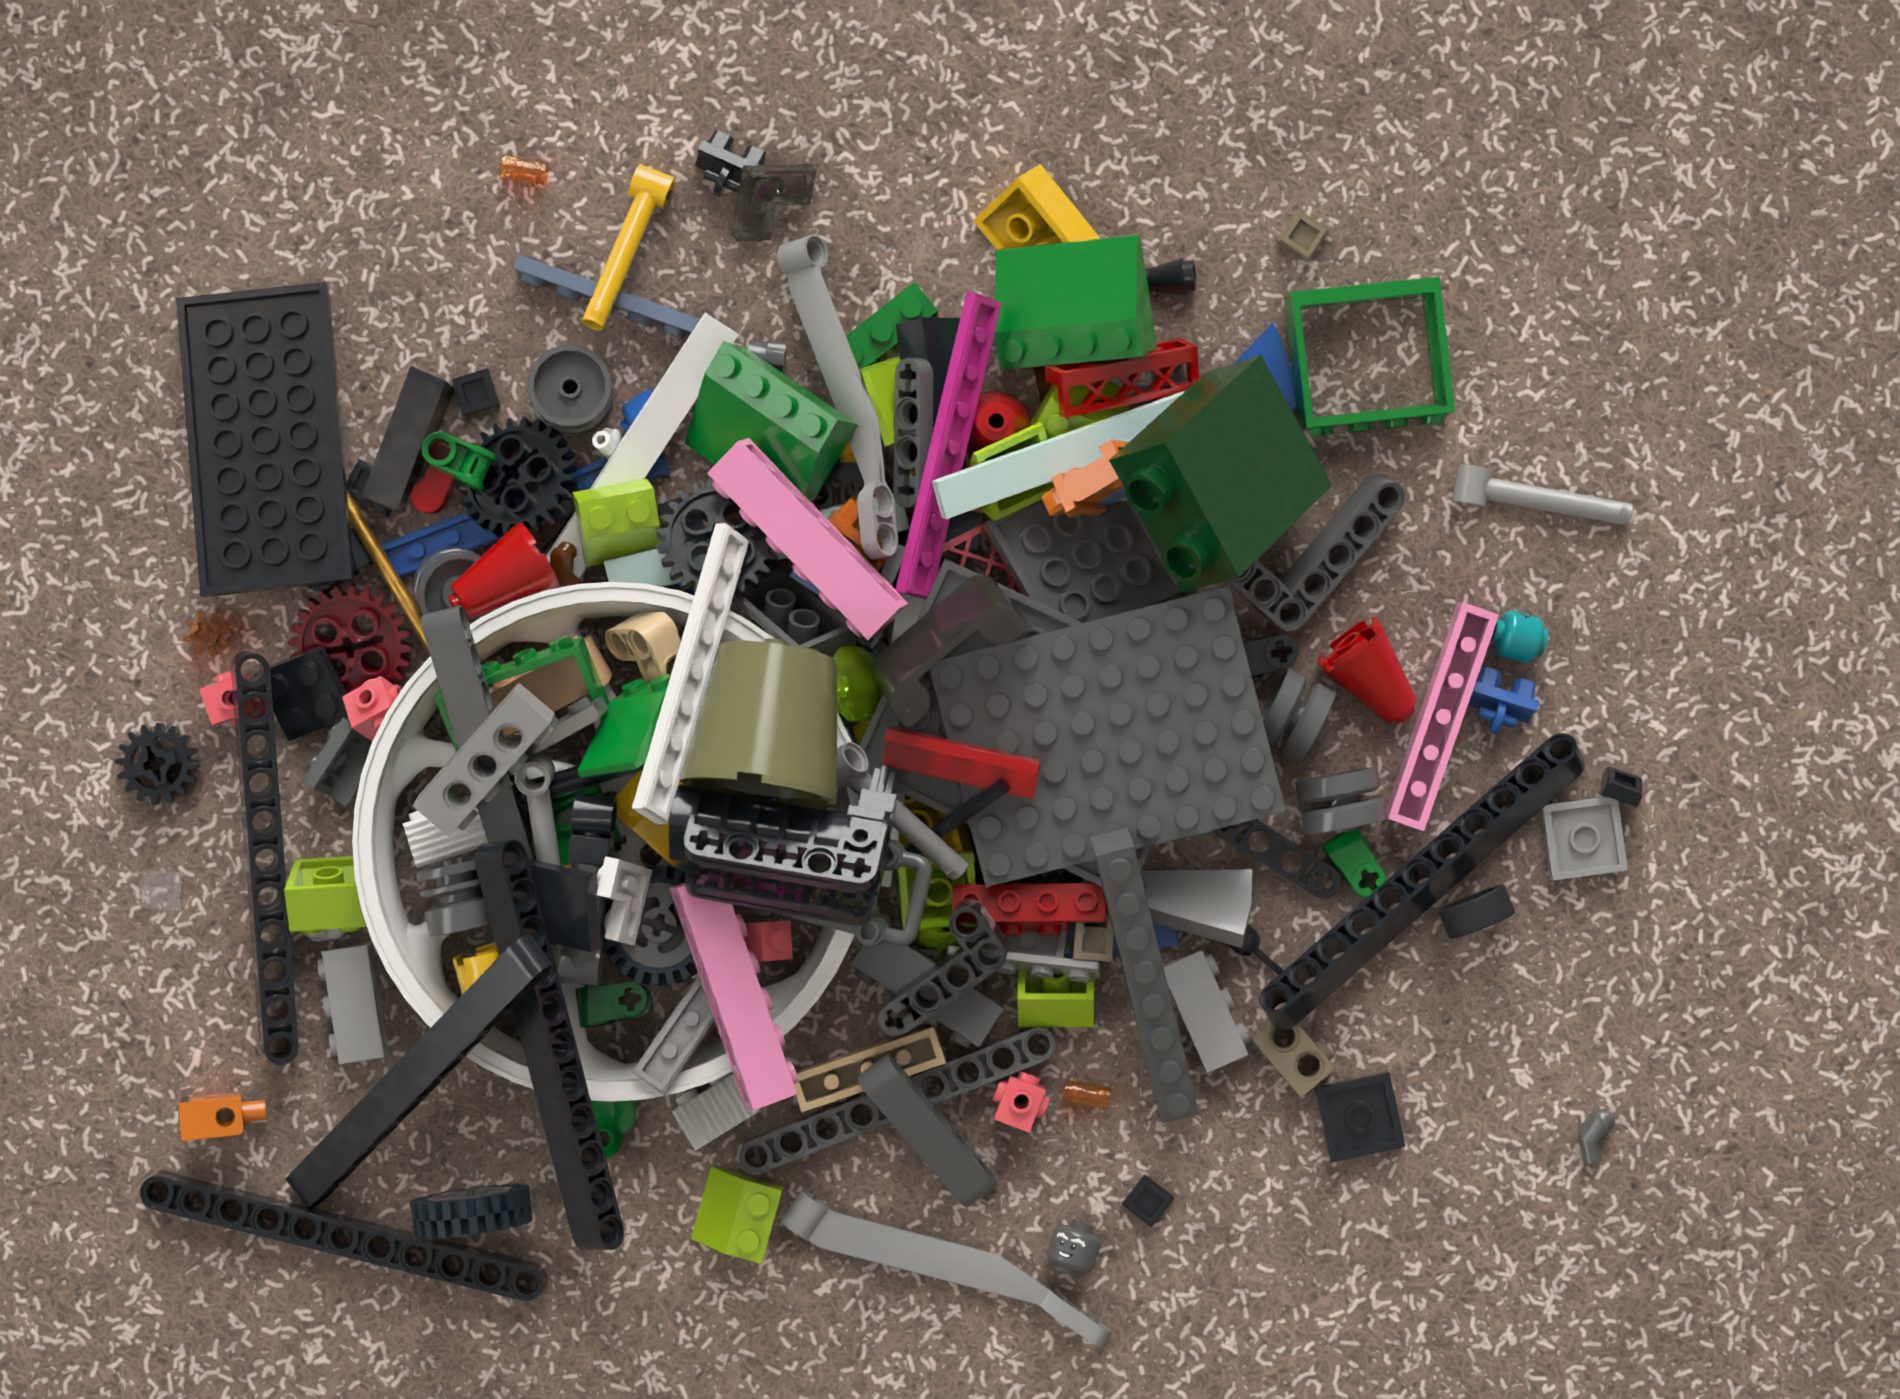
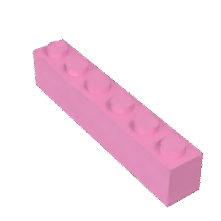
(806, 539)
(1441, 716)
(736, 998)

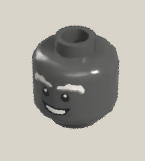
(1073, 1249)

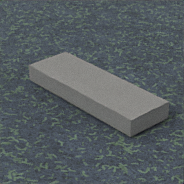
(676, 1040)

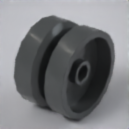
(575, 412)
(437, 574)
(1297, 718)
(1341, 802)

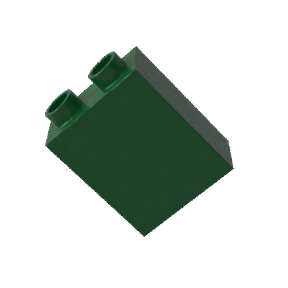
(1220, 474)

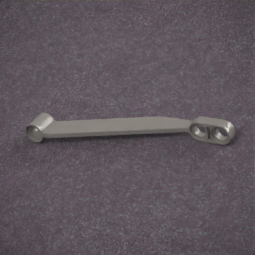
(803, 264)
(932, 1258)

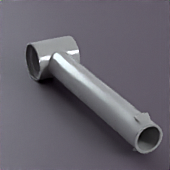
(1476, 487)
(851, 771)
(540, 807)

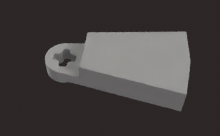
(1201, 902)

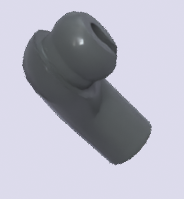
(1591, 1132)

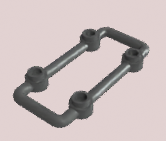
(877, 930)

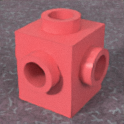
(219, 703)
(369, 705)
(1023, 1114)

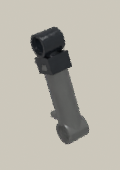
(589, 844)

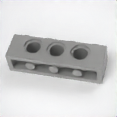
(517, 710)

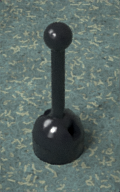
(1251, 946)

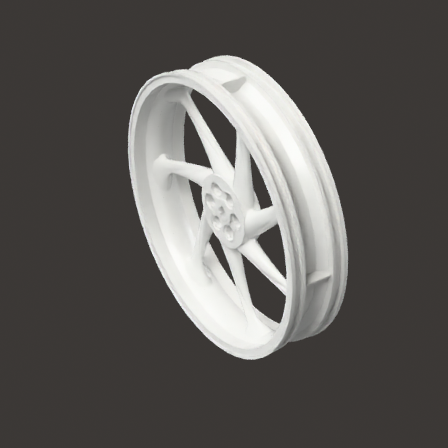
(403, 752)

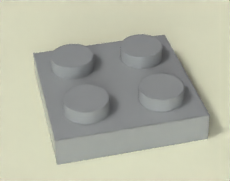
(1584, 838)

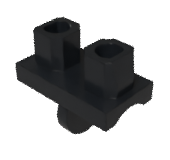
(722, 165)

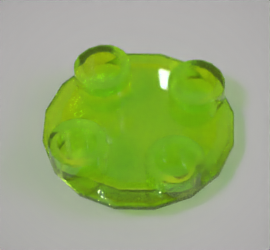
(856, 685)
(938, 939)

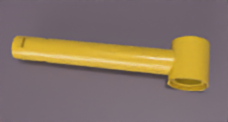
(649, 191)

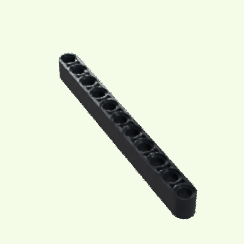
(272, 875)
(1418, 898)
(552, 1054)
(420, 1070)
(326, 1241)

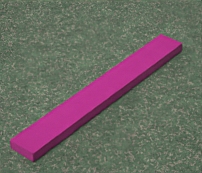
(948, 442)

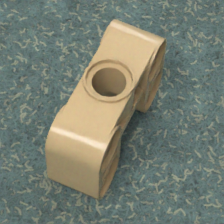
(649, 640)

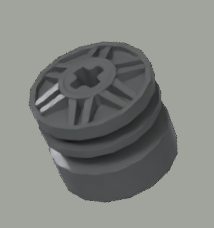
(459, 895)

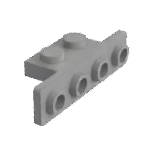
(1041, 956)

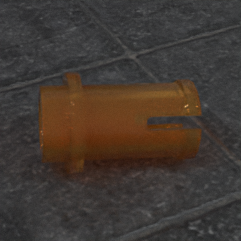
(524, 170)
(1085, 1094)

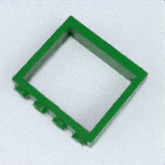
(1437, 345)
(530, 660)

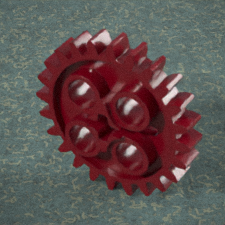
(342, 612)

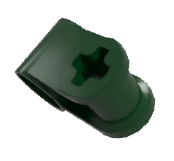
(607, 1003)

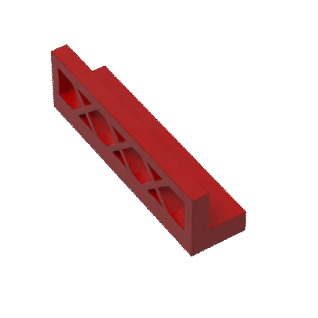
(1165, 356)
(960, 761)

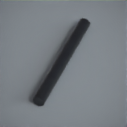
(966, 811)

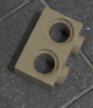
(1093, 941)
(1287, 1056)

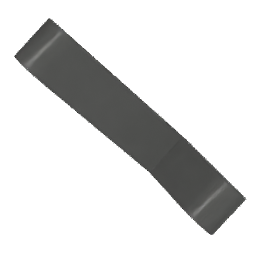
(1316, 556)

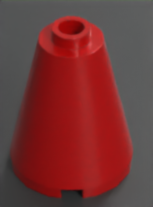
(998, 405)
(503, 575)
(1370, 671)

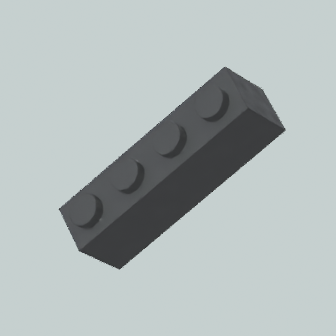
(895, 966)

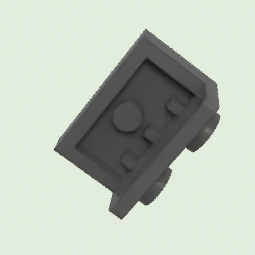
(339, 764)

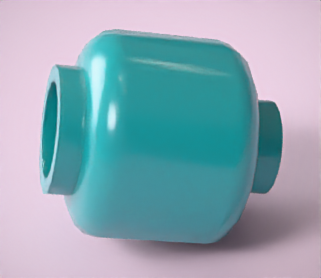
(1519, 636)

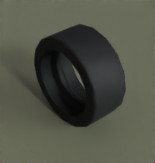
(1476, 911)

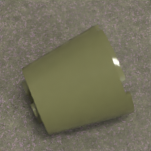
(768, 725)

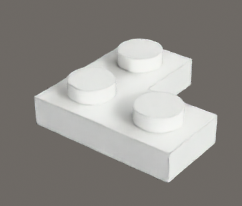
(628, 888)

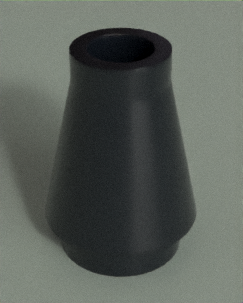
(1172, 277)

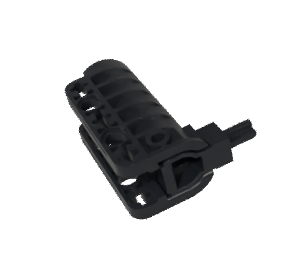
(785, 849)

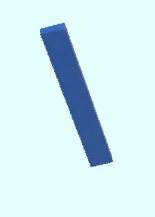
(462, 531)

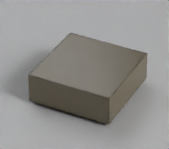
(1303, 235)

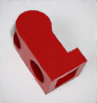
(436, 487)

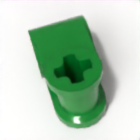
(460, 460)
(1352, 856)

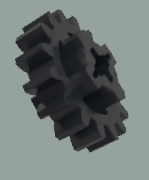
(152, 747)

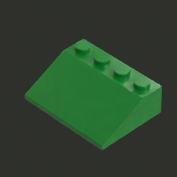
(1072, 303)
(755, 401)

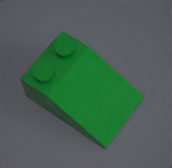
(626, 729)

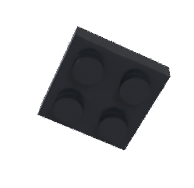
(306, 693)
(1359, 1116)

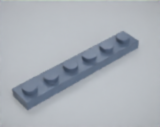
(572, 286)

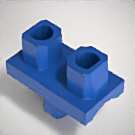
(1500, 705)

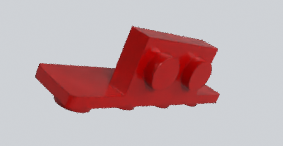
(1034, 906)

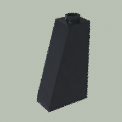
(933, 341)
(400, 455)

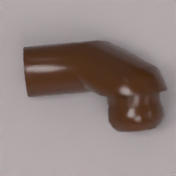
(562, 564)

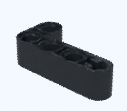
(939, 975)

